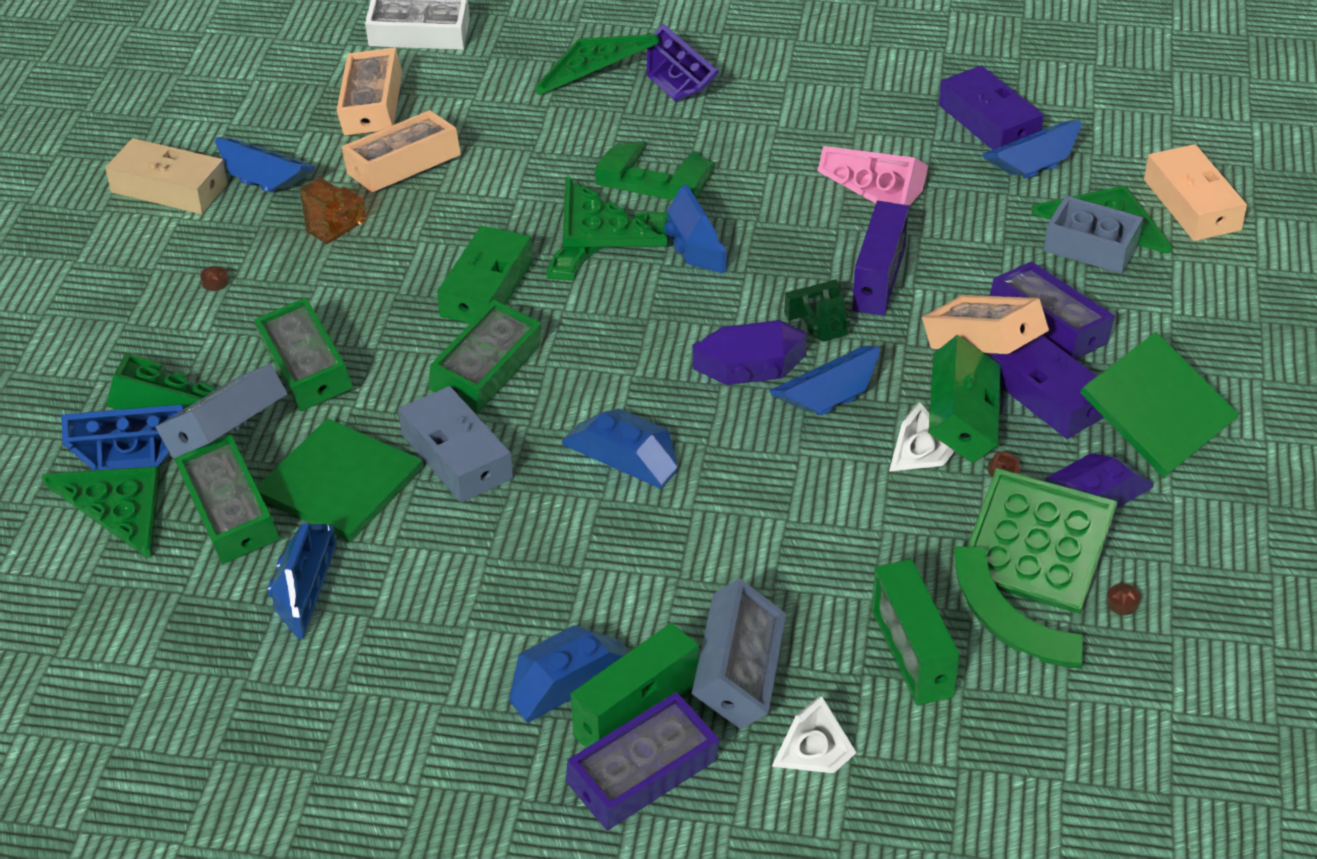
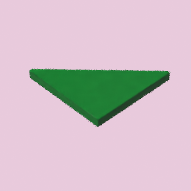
(591, 55)
(1119, 199)
(602, 224)
(114, 498)

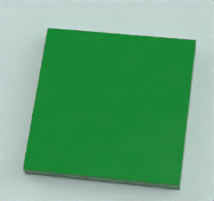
(1159, 404)
(339, 478)
(1042, 538)

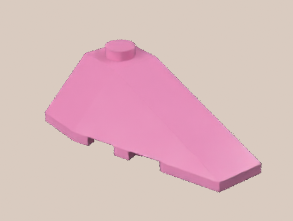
(875, 174)

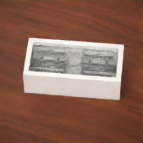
(418, 23)

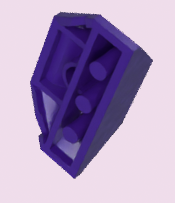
(677, 66)
(749, 352)
(1103, 477)

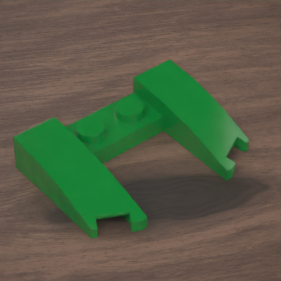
(618, 172)

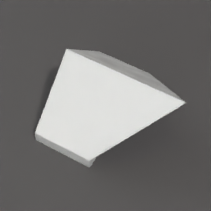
(916, 446)
(815, 741)

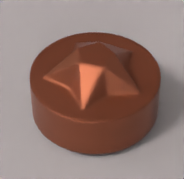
(214, 278)
(1003, 461)
(1123, 599)

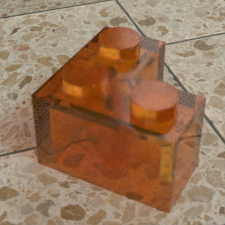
(330, 210)

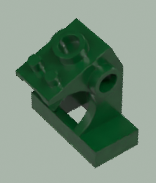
(824, 318)

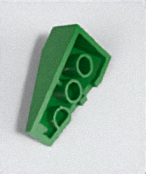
(143, 384)

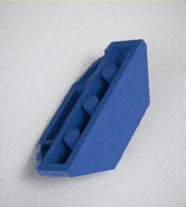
(1037, 150)
(261, 165)
(694, 233)
(830, 383)
(118, 437)
(626, 445)
(302, 575)
(559, 666)

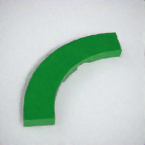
(570, 259)
(1005, 621)

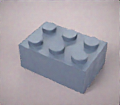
(1093, 234)

